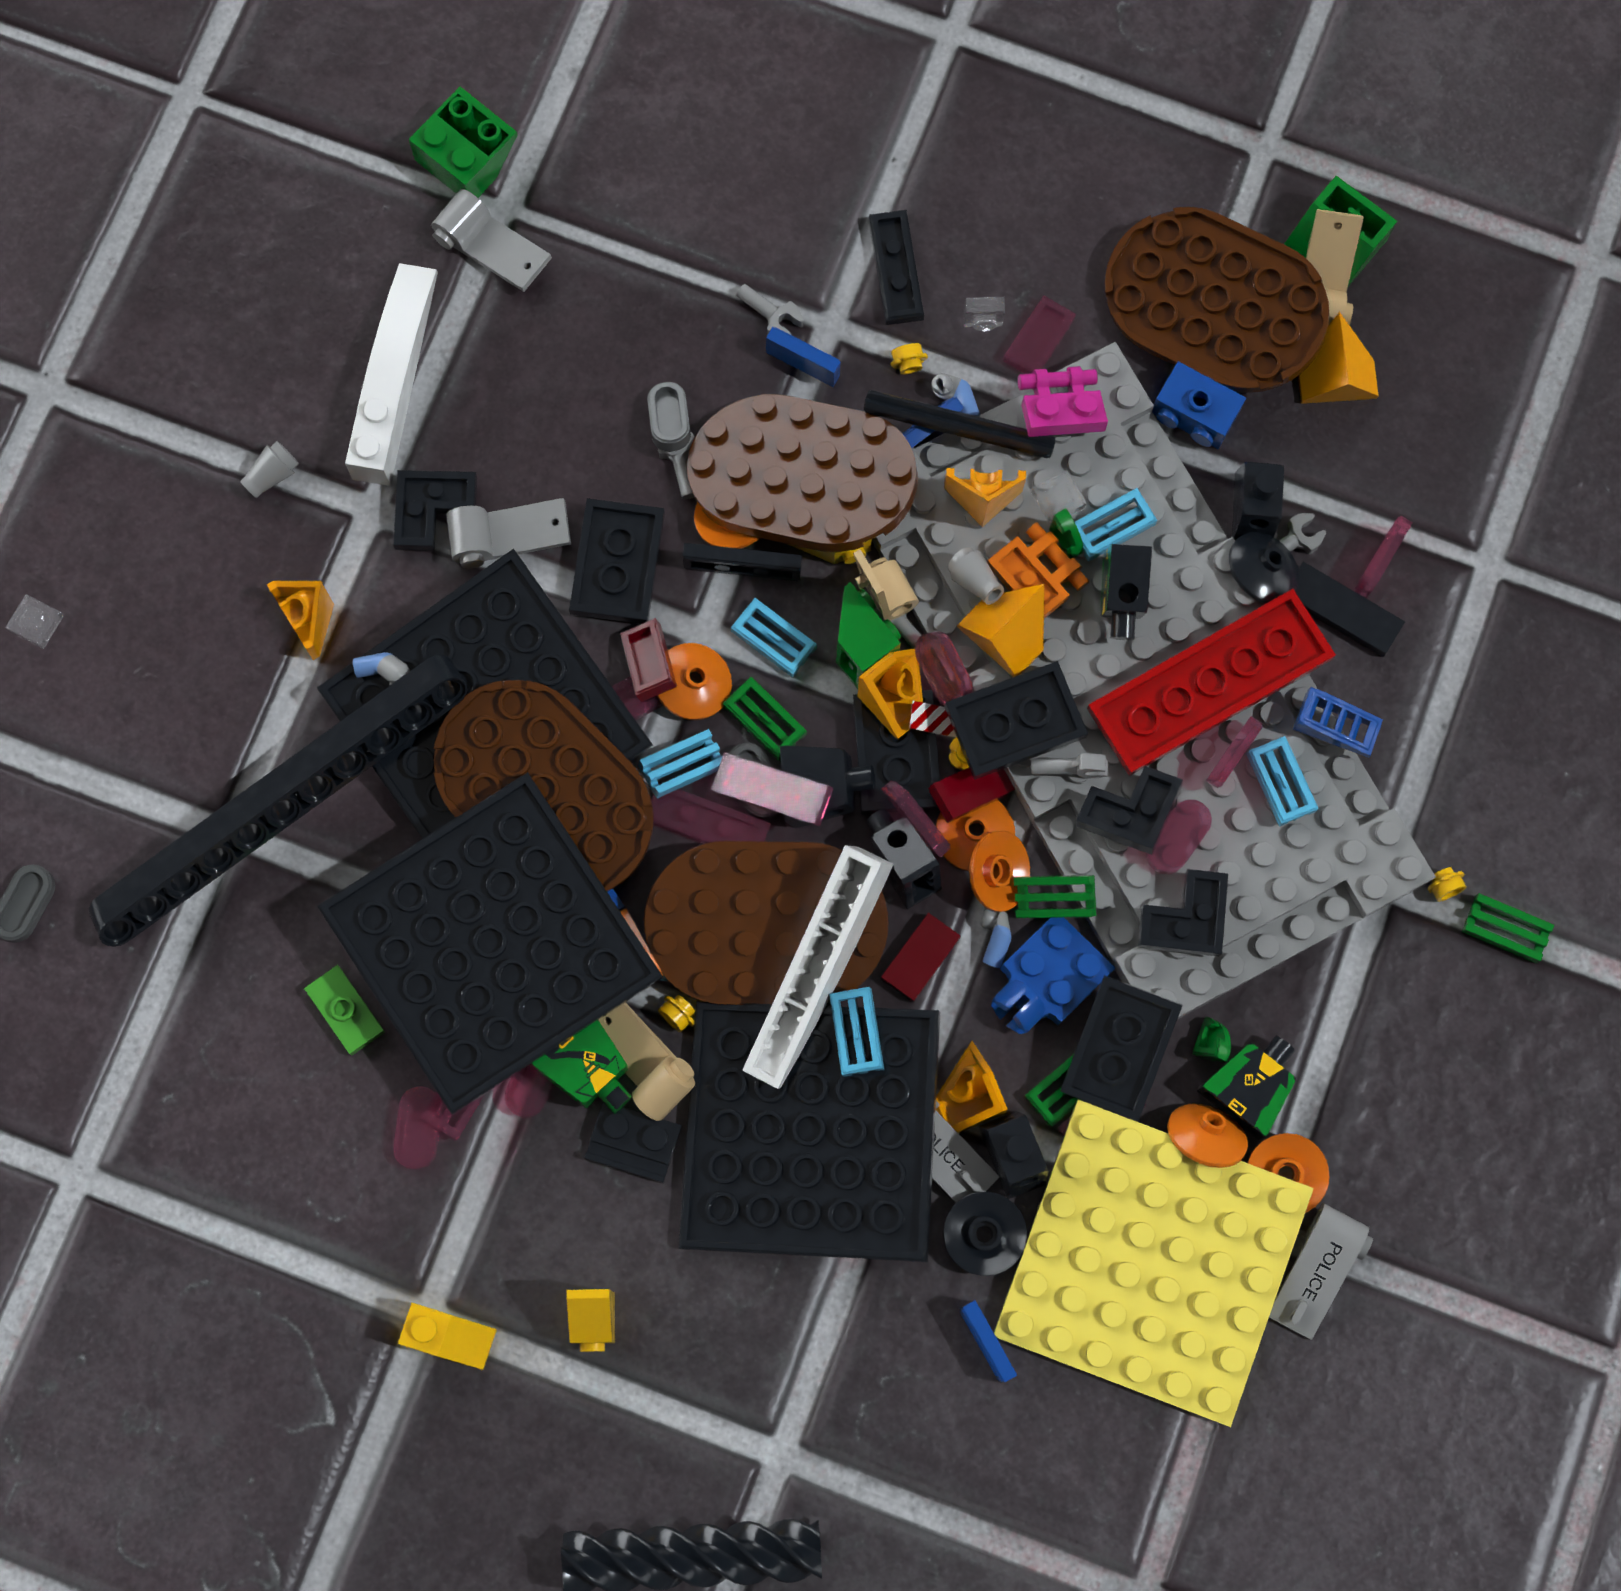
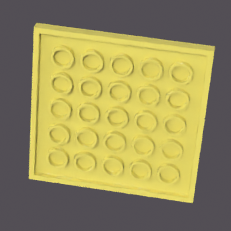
(1152, 1264)

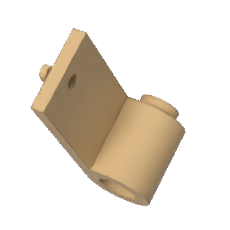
(1332, 255)
(886, 586)
(655, 1070)

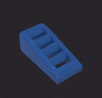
(1317, 698)

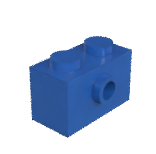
(1197, 406)

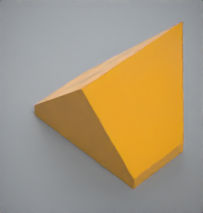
(1340, 369)
(983, 493)
(307, 610)
(1009, 628)
(890, 688)
(970, 1093)

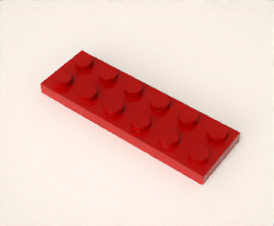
(1211, 682)

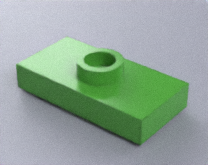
(344, 1010)

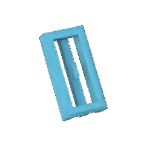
(1143, 509)
(799, 657)
(710, 749)
(1268, 788)
(861, 1066)

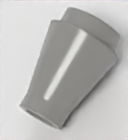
(269, 469)
(973, 573)

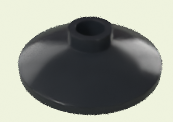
(1263, 566)
(1006, 1227)

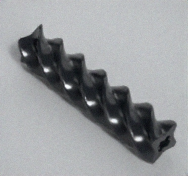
(697, 1556)

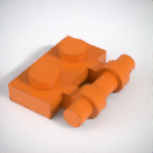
(1020, 567)

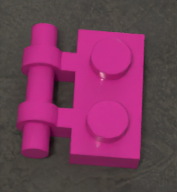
(1062, 412)

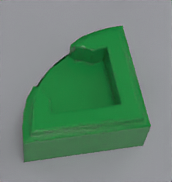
(1067, 533)
(1213, 1041)

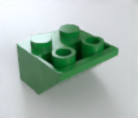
(463, 144)
(1343, 198)
(862, 634)

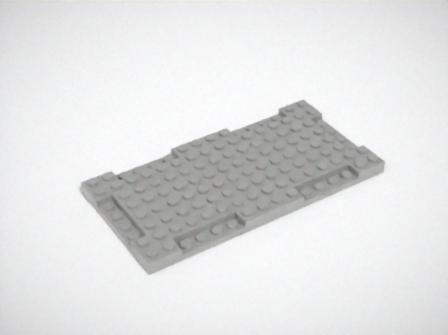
(1284, 881)

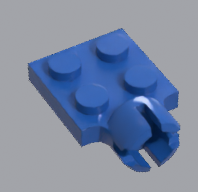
(1049, 976)

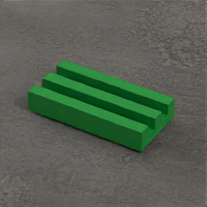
(740, 695)
(1023, 897)
(1540, 941)
(1042, 1107)

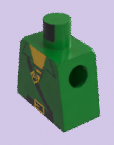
(587, 1068)

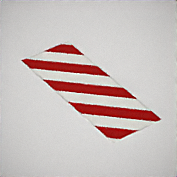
(931, 719)

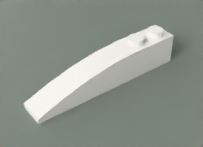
(390, 376)
(818, 963)

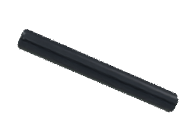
(957, 423)

